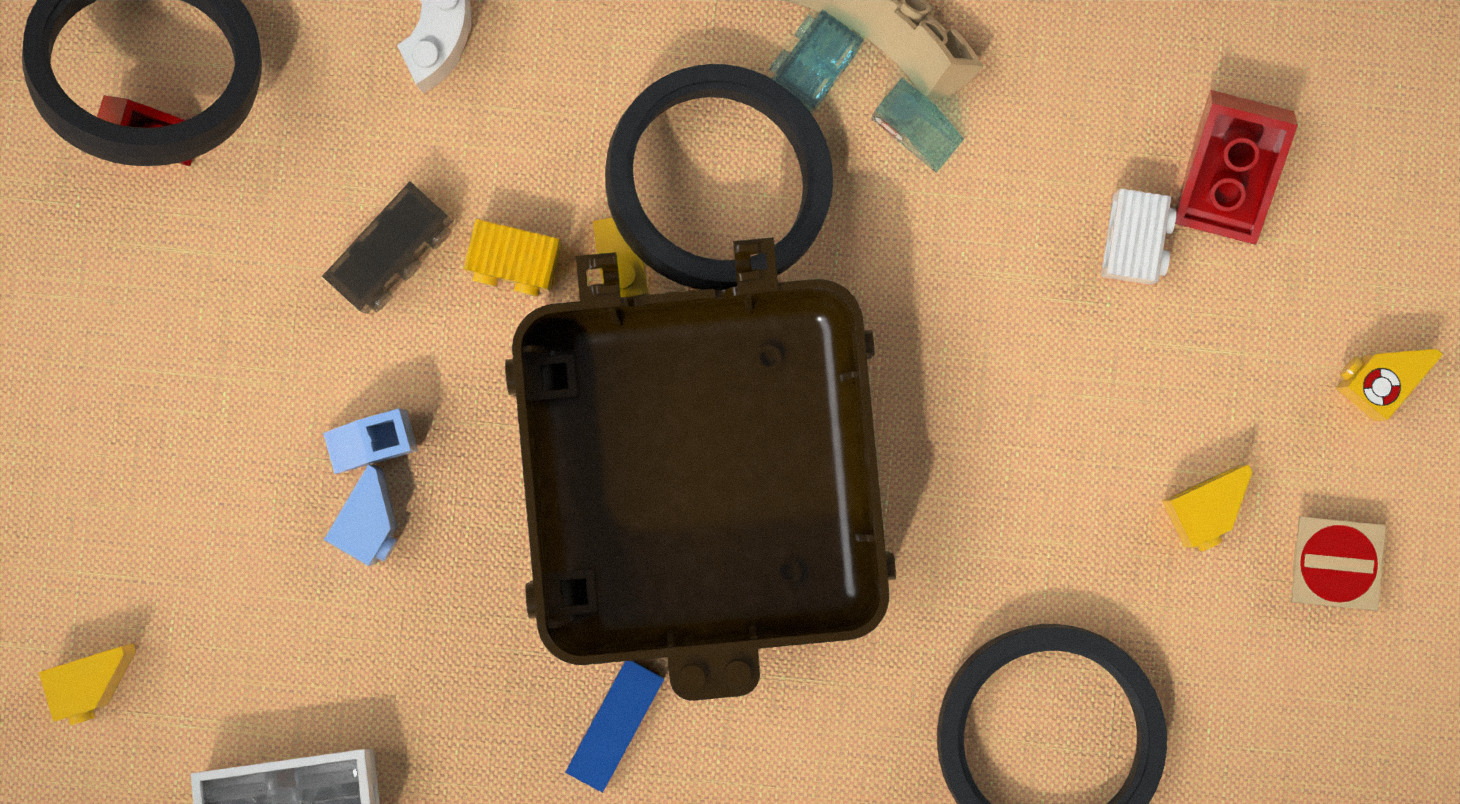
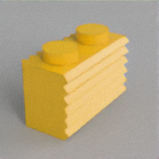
(513, 257)

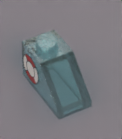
(917, 125)

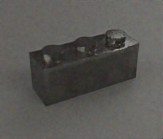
(389, 249)

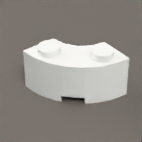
(436, 41)

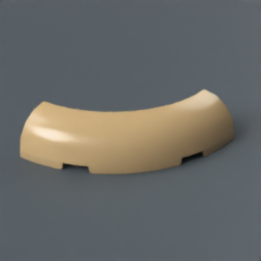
(907, 33)

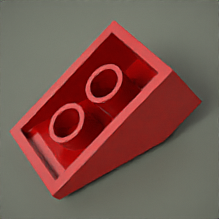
(1235, 166)

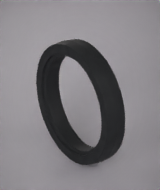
(744, 87)
(133, 144)
(1147, 709)

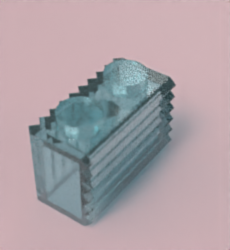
(817, 59)

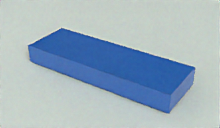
(615, 725)

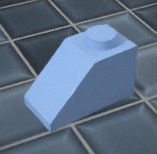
(366, 520)

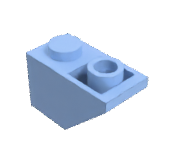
(370, 440)

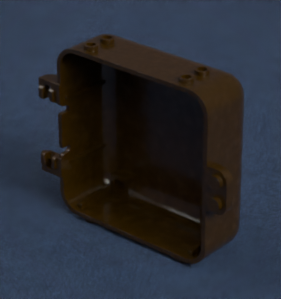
(700, 473)

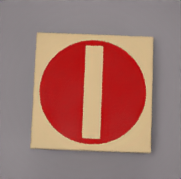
(1338, 563)

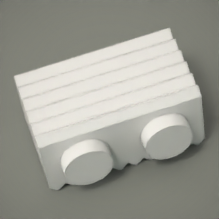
(1138, 237)

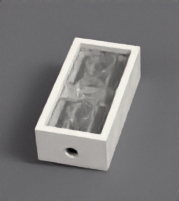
(319, 779)

